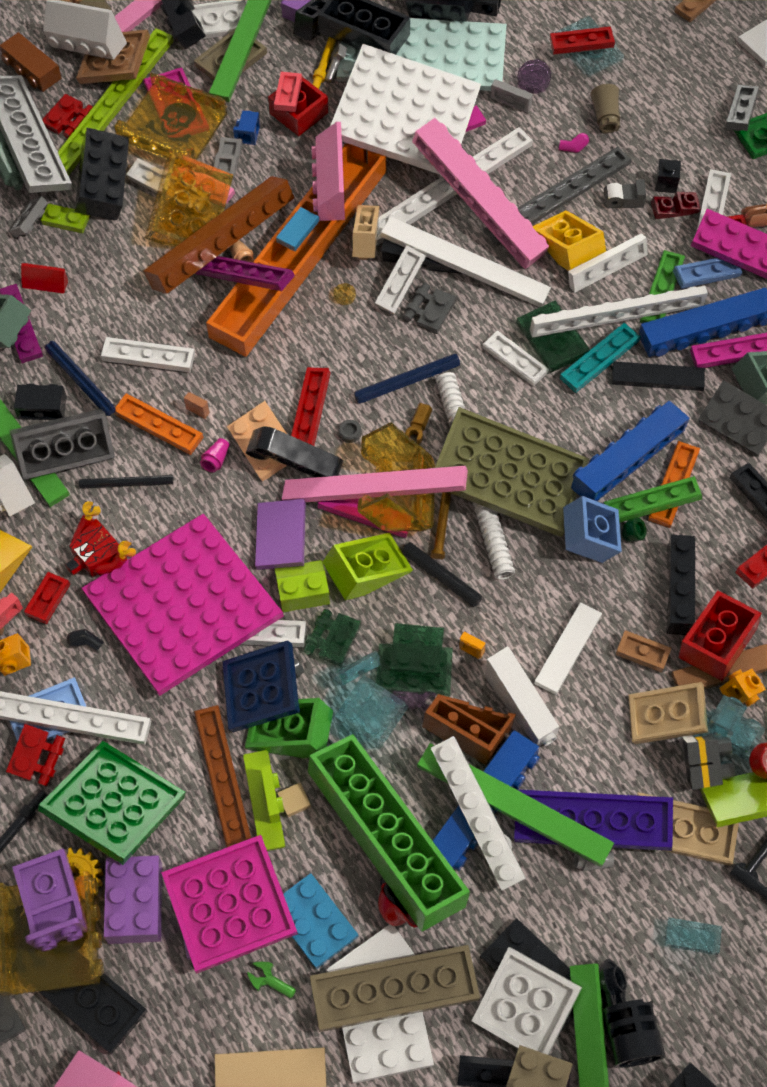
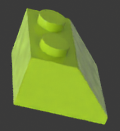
(302, 586)

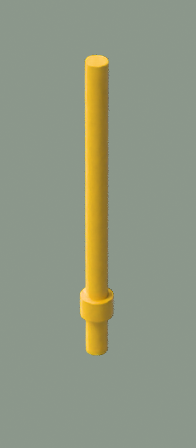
(319, 73)

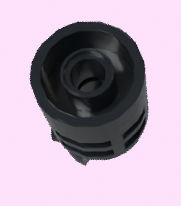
(629, 1024)

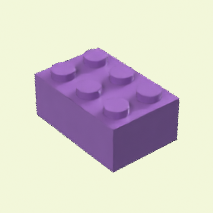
(133, 900)

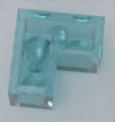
(730, 723)

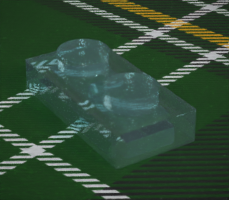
(693, 936)

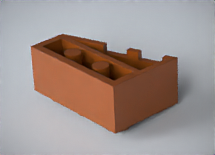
(475, 728)

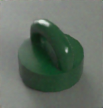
(634, 530)

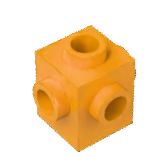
(14, 654)
(744, 687)

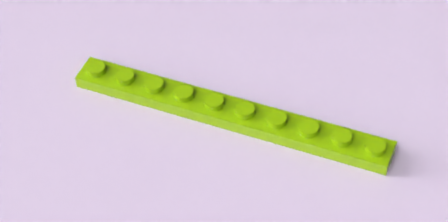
(113, 100)

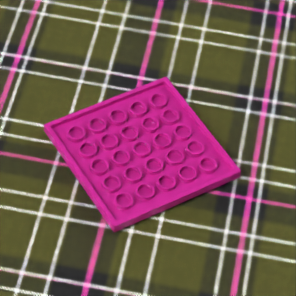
(182, 603)

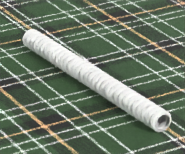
(488, 518)

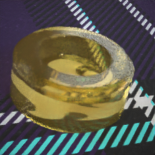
(344, 294)

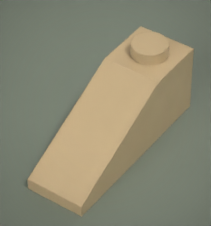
(365, 232)

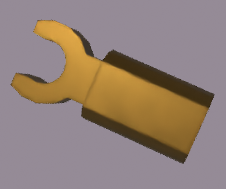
(419, 421)

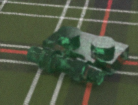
(339, 640)

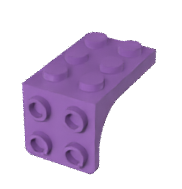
(50, 900)

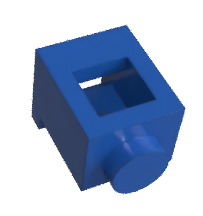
(247, 127)

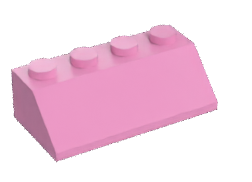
(329, 174)

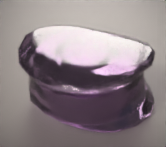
(534, 76)

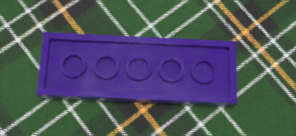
(623, 819)

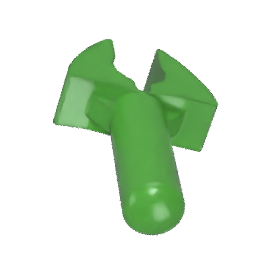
(270, 980)

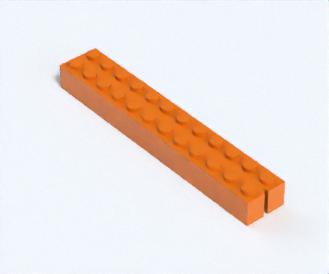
(252, 309)

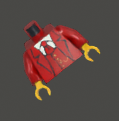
(95, 547)

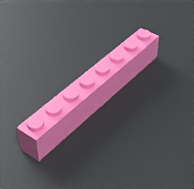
(480, 193)

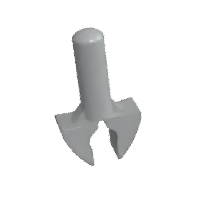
(337, 55)

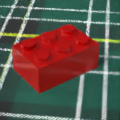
(719, 635)

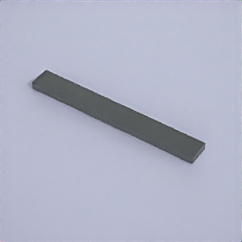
(570, 187)

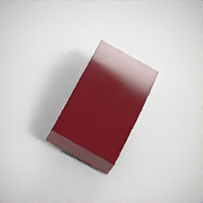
(680, 205)

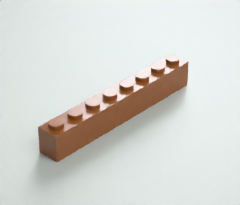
(218, 234)

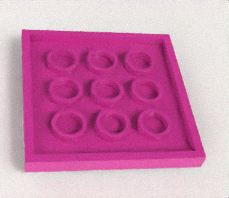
(229, 904)

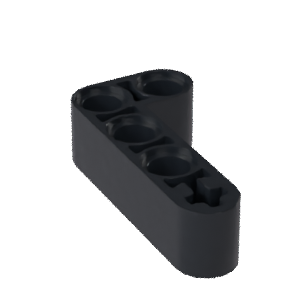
(295, 453)

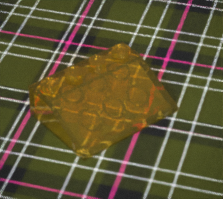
(186, 199)

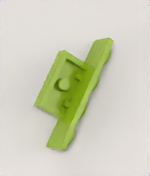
(263, 799)

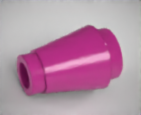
(214, 456)

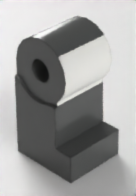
(625, 195)

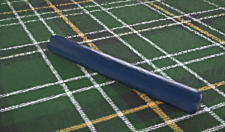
(80, 378)
(407, 378)

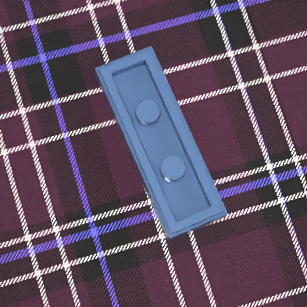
(705, 272)

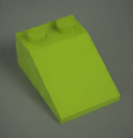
(365, 565)

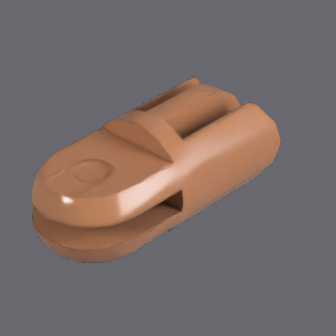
(755, 215)

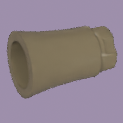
(606, 106)

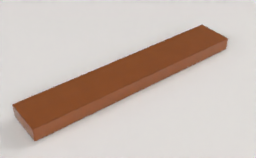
(222, 775)

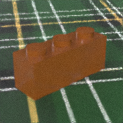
(30, 62)

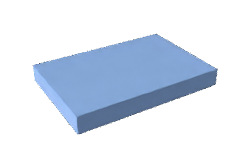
(63, 692)

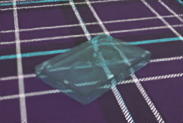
(593, 60)

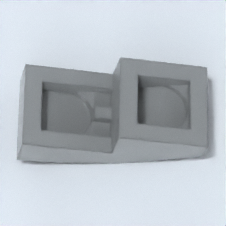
(228, 155)

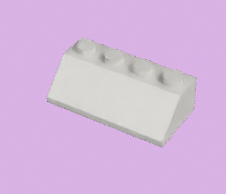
(83, 29)

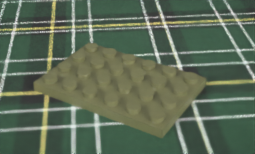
(511, 470)

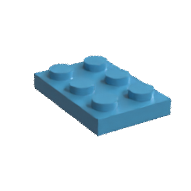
(318, 921)

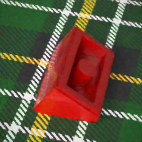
(43, 278)

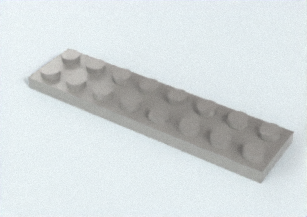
(29, 139)

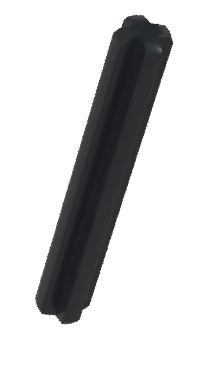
(442, 574)

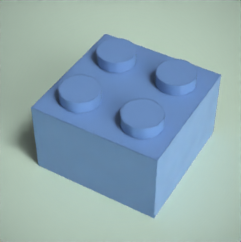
(592, 529)

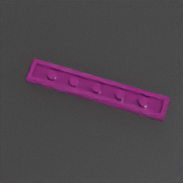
(247, 273)

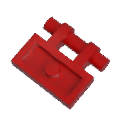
(63, 112)
(28, 752)

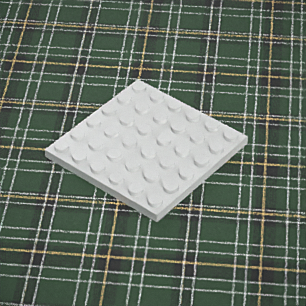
(396, 97)

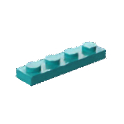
(600, 357)

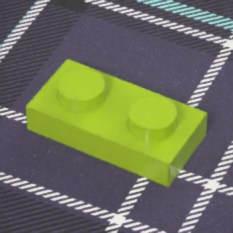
(64, 218)

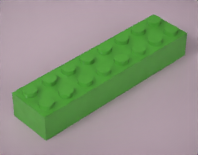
(388, 832)

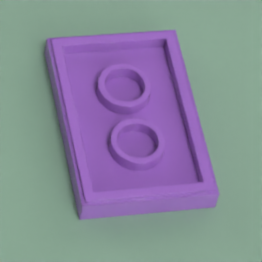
(280, 534)

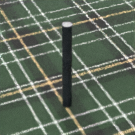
(126, 481)

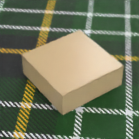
(294, 799)

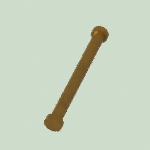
(437, 552)

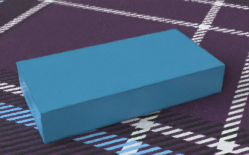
(297, 229)

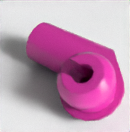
(576, 144)

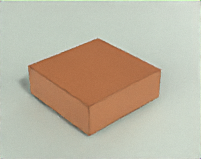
(196, 405)

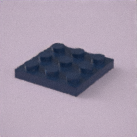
(260, 686)

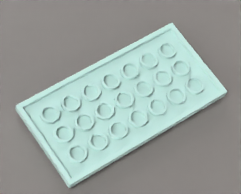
(456, 47)

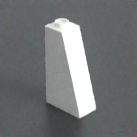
(521, 697)

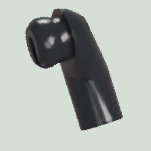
(84, 637)

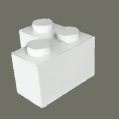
(13, 491)

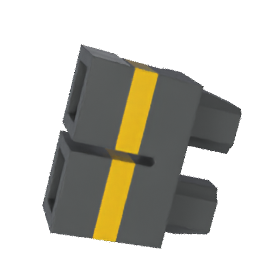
(703, 760)

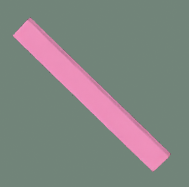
(377, 484)

